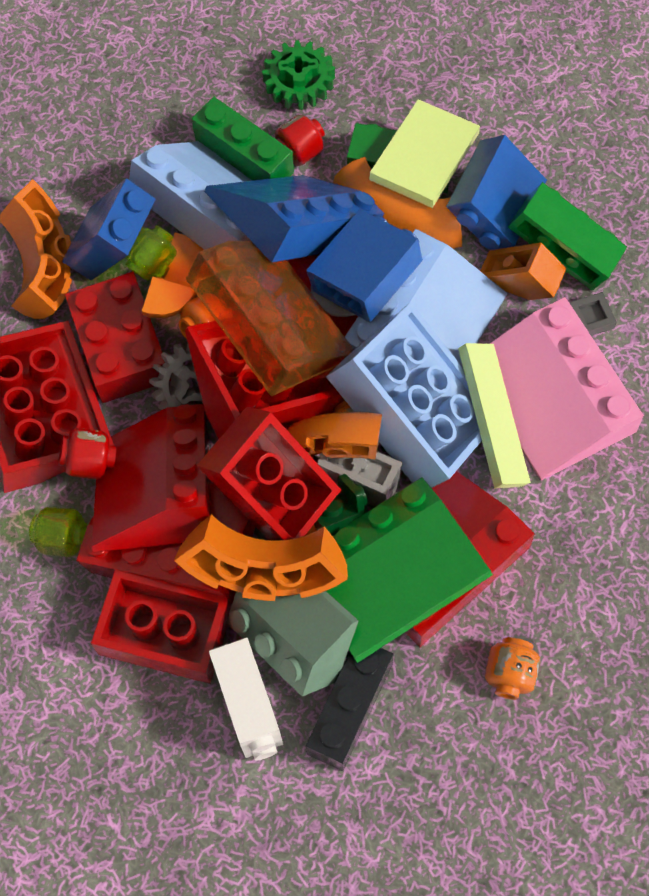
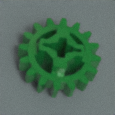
(298, 74)

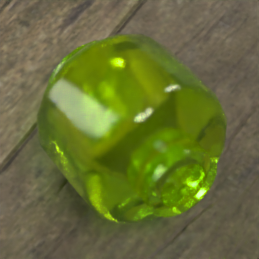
(151, 253)
(57, 531)

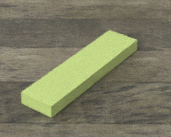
(494, 415)

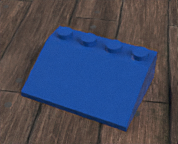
(291, 213)

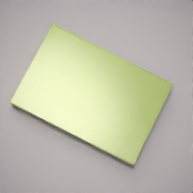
(424, 153)

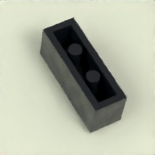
(348, 708)

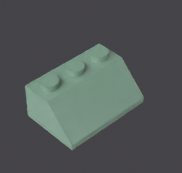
(297, 636)

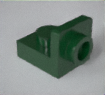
(344, 508)

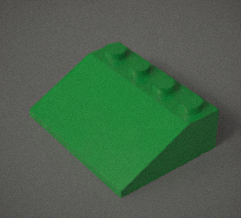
(403, 566)

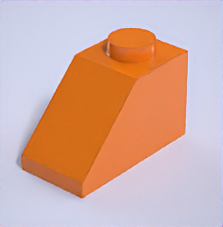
(525, 271)

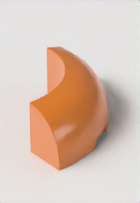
(401, 210)
(42, 245)
(172, 291)
(339, 434)
(261, 566)

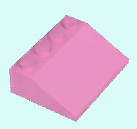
(562, 390)

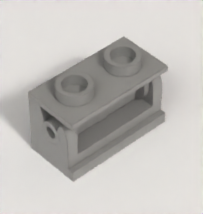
(377, 477)

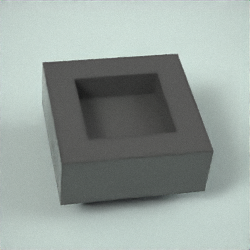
(594, 313)

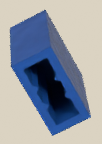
(493, 191)
(109, 230)
(365, 264)

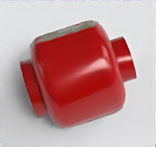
(302, 137)
(86, 453)

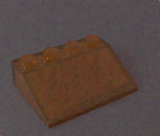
(267, 314)

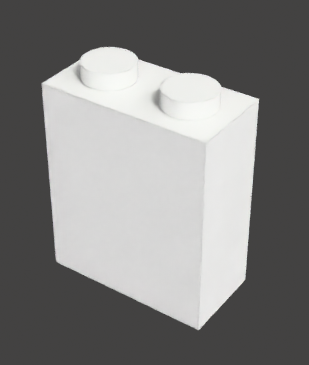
(246, 699)

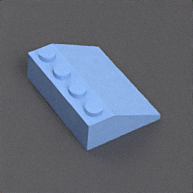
(177, 179)
(446, 293)
(418, 391)

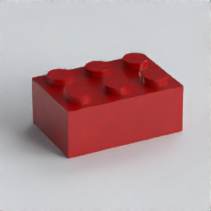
(116, 336)
(269, 476)
(161, 626)

